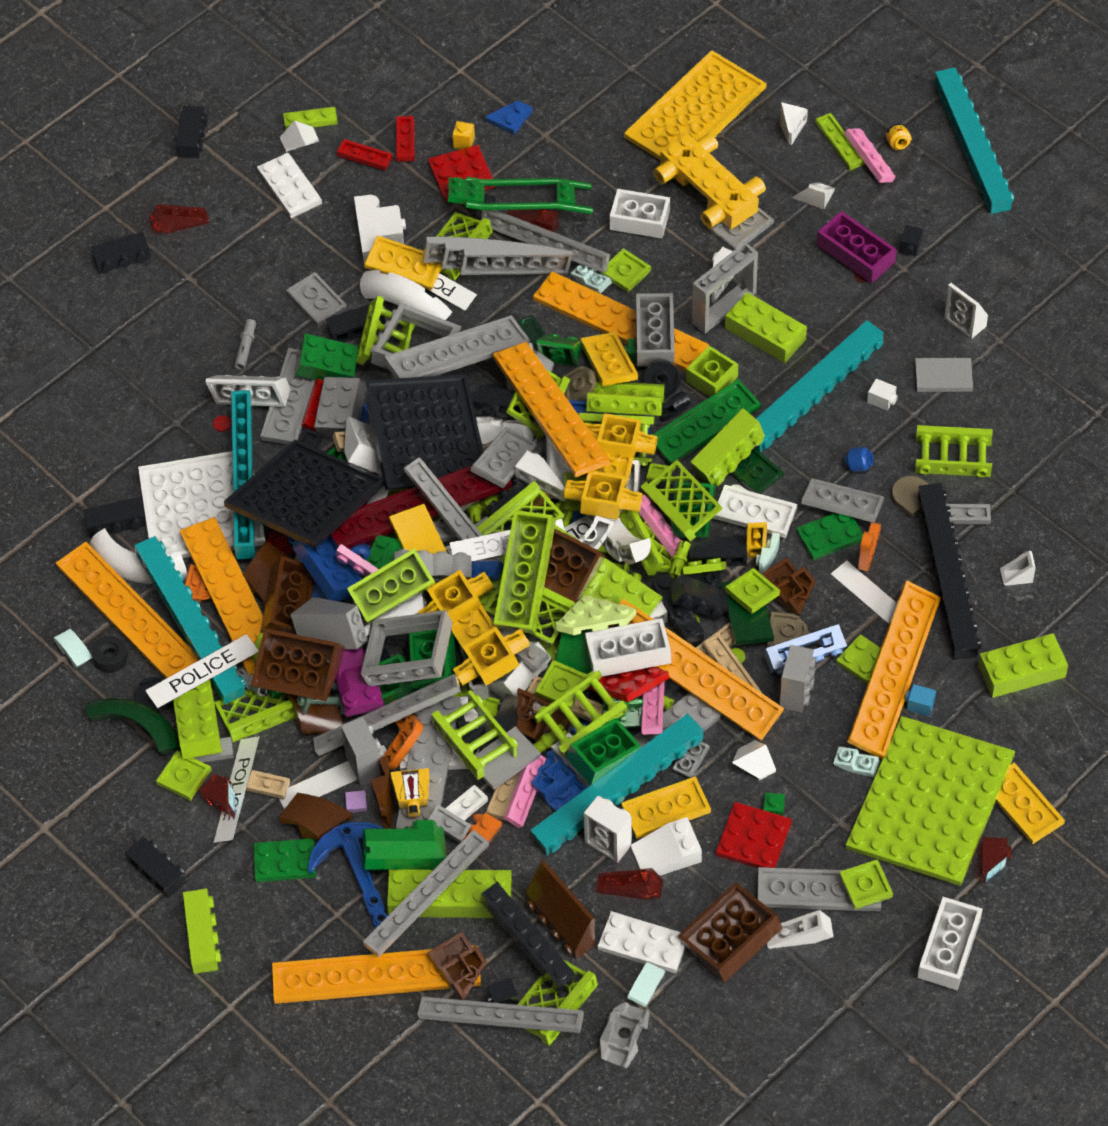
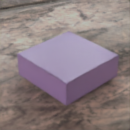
(356, 801)

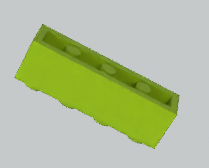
(200, 931)

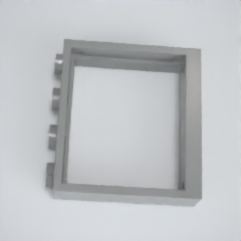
(741, 259)
(415, 317)
(406, 671)

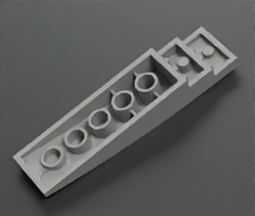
(495, 257)

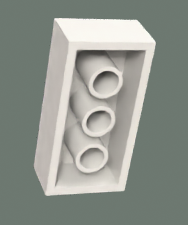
(950, 943)

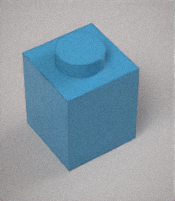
(920, 700)

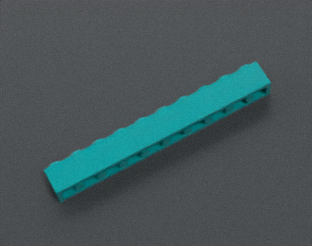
(973, 140)
(818, 382)
(242, 469)
(187, 614)
(619, 782)

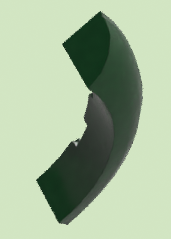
(156, 724)

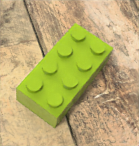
(765, 327)
(728, 448)
(391, 586)
(1023, 665)
(197, 722)

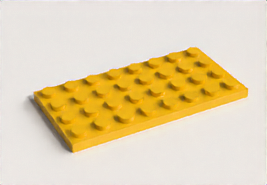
(696, 105)

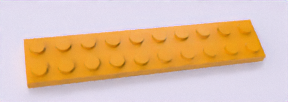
(607, 315)
(551, 409)
(224, 582)
(126, 610)
(894, 670)
(716, 684)
(356, 976)

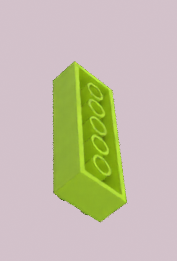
(524, 571)
(459, 900)

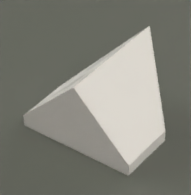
(792, 121)
(297, 136)
(816, 195)
(1019, 570)
(755, 759)

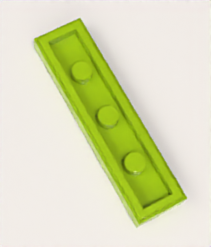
(840, 143)

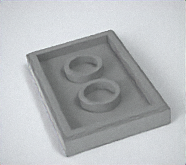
(743, 232)
(316, 299)
(943, 375)
(505, 765)

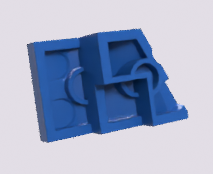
(556, 782)

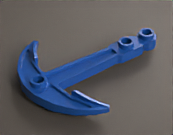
(350, 844)

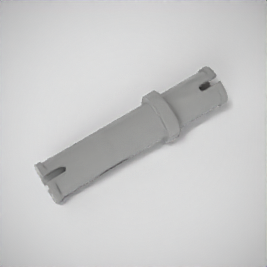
(247, 338)

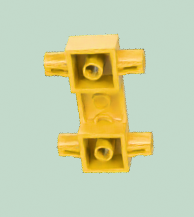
(727, 197)
(605, 488)
(487, 650)

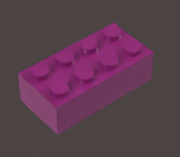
(856, 247)

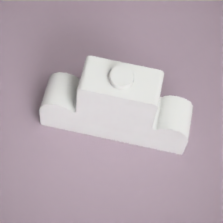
(377, 221)

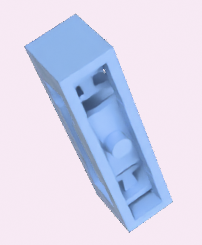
(835, 640)

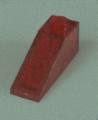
(176, 218)
(542, 218)
(631, 883)

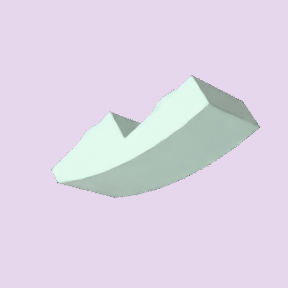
(590, 278)
(769, 553)
(73, 647)
(857, 763)
(646, 984)

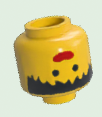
(898, 136)

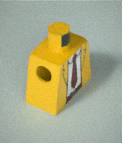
(412, 789)

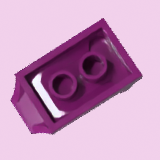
(353, 689)

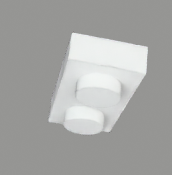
(468, 803)

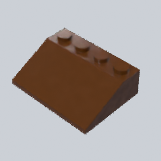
(571, 566)
(297, 664)
(560, 911)
(730, 932)

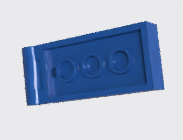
(325, 569)

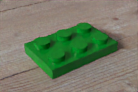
(829, 535)
(283, 860)

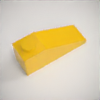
(755, 538)

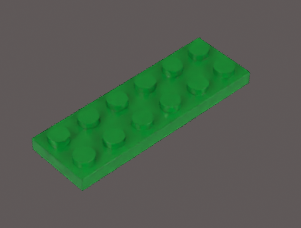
(704, 422)

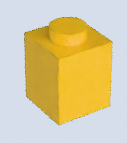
(463, 135)

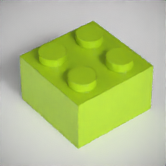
(711, 372)

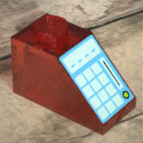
(220, 794)
(993, 856)

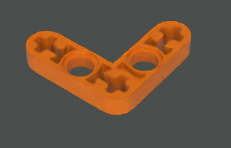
(868, 546)
(409, 733)

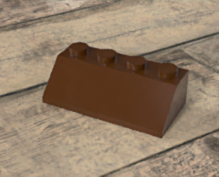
(287, 591)

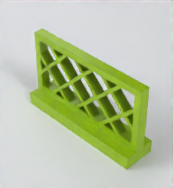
(482, 231)
(524, 416)
(519, 503)
(673, 513)
(654, 560)
(549, 598)
(257, 722)
(574, 1000)

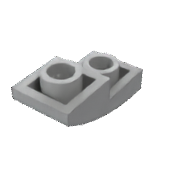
(691, 760)

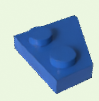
(510, 117)

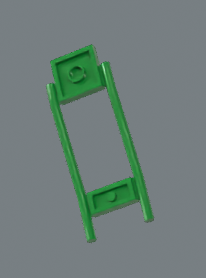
(472, 193)

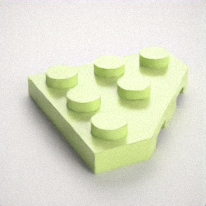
(594, 615)

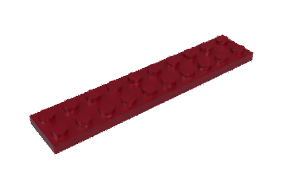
(373, 518)

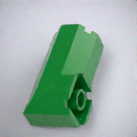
(404, 848)

